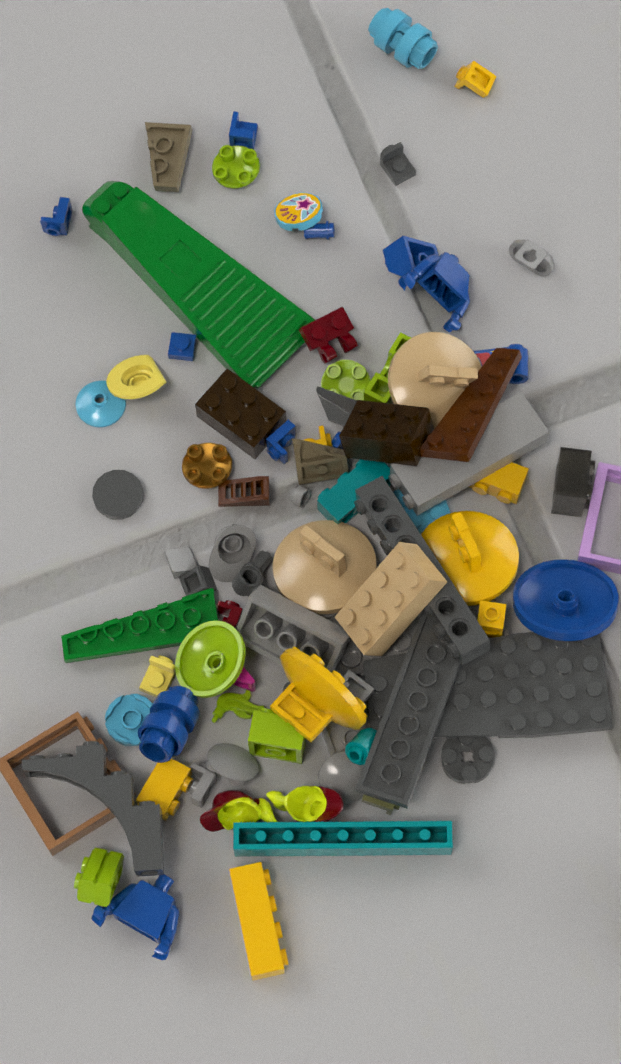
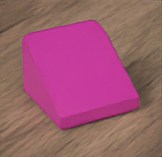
(245, 681)

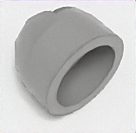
(300, 495)

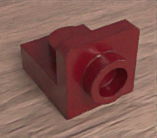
(231, 610)

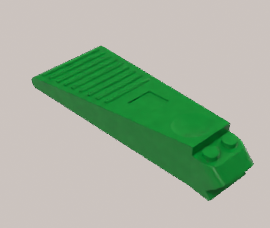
(212, 294)

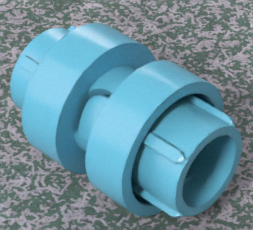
(411, 43)

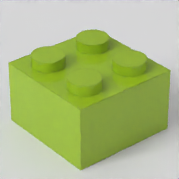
(275, 738)

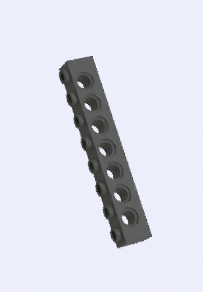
(464, 647)

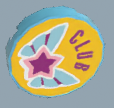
(298, 211)

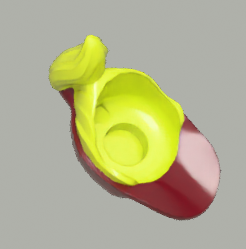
(308, 803)
(234, 807)

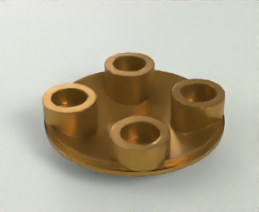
(206, 465)

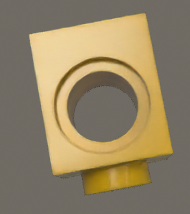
(491, 618)

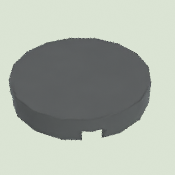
(117, 494)

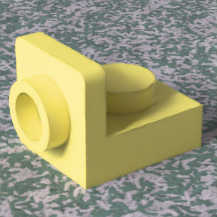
(158, 676)

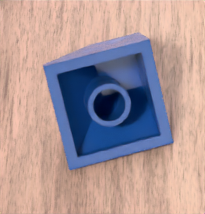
(406, 253)

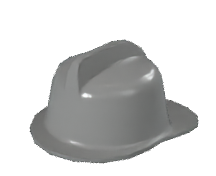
(231, 551)

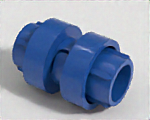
(168, 724)

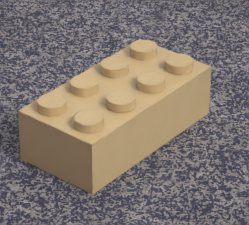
(390, 599)

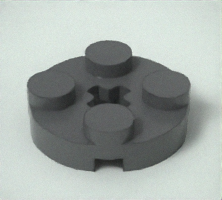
(467, 772)

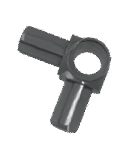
(253, 572)

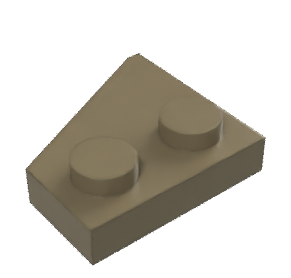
(318, 461)

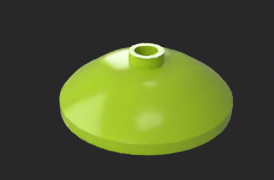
(203, 651)

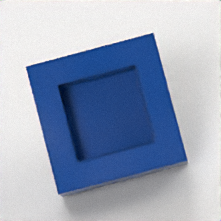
(182, 346)

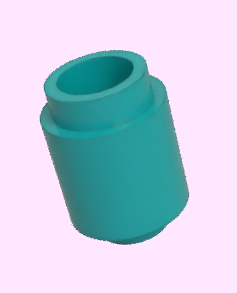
(360, 745)

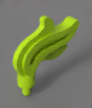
(237, 703)

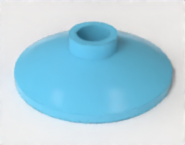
(102, 413)

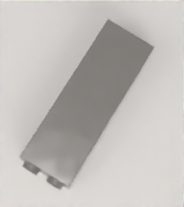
(508, 436)

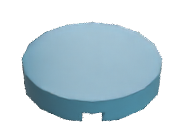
(125, 718)

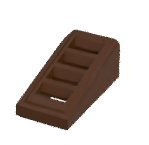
(243, 483)

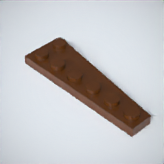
(467, 419)

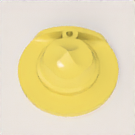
(135, 378)

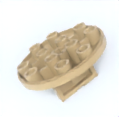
(432, 372)
(323, 565)

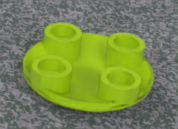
(235, 166)
(346, 379)

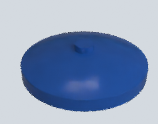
(565, 600)

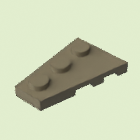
(168, 153)

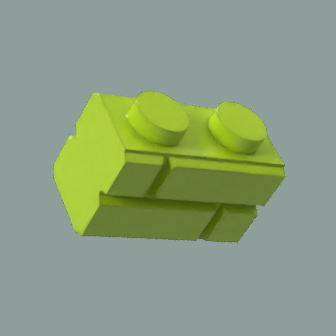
(99, 876)

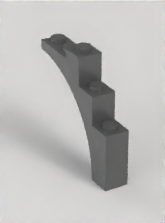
(116, 791)

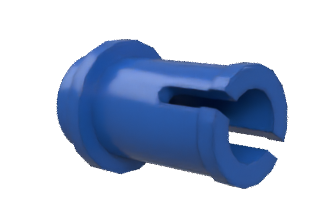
(320, 230)

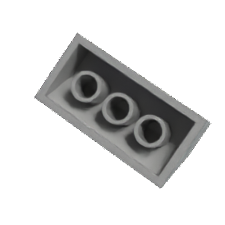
(276, 623)

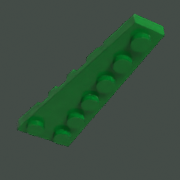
(143, 631)

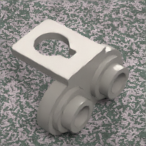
(532, 257)

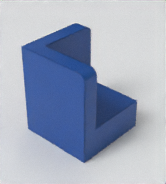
(242, 132)

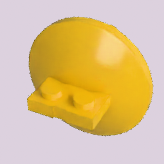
(474, 553)
(315, 696)

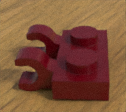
(327, 328)

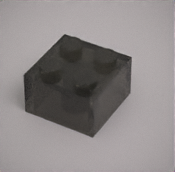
(573, 482)

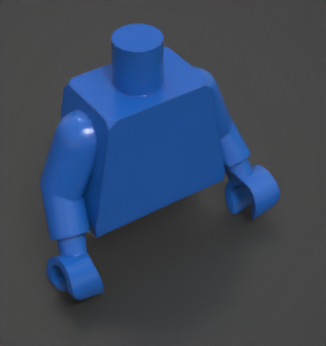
(445, 282)
(145, 910)

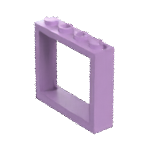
(604, 473)

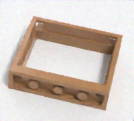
(34, 747)

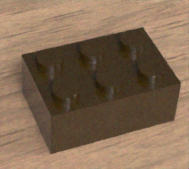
(240, 413)
(386, 432)

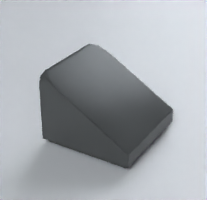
(197, 580)

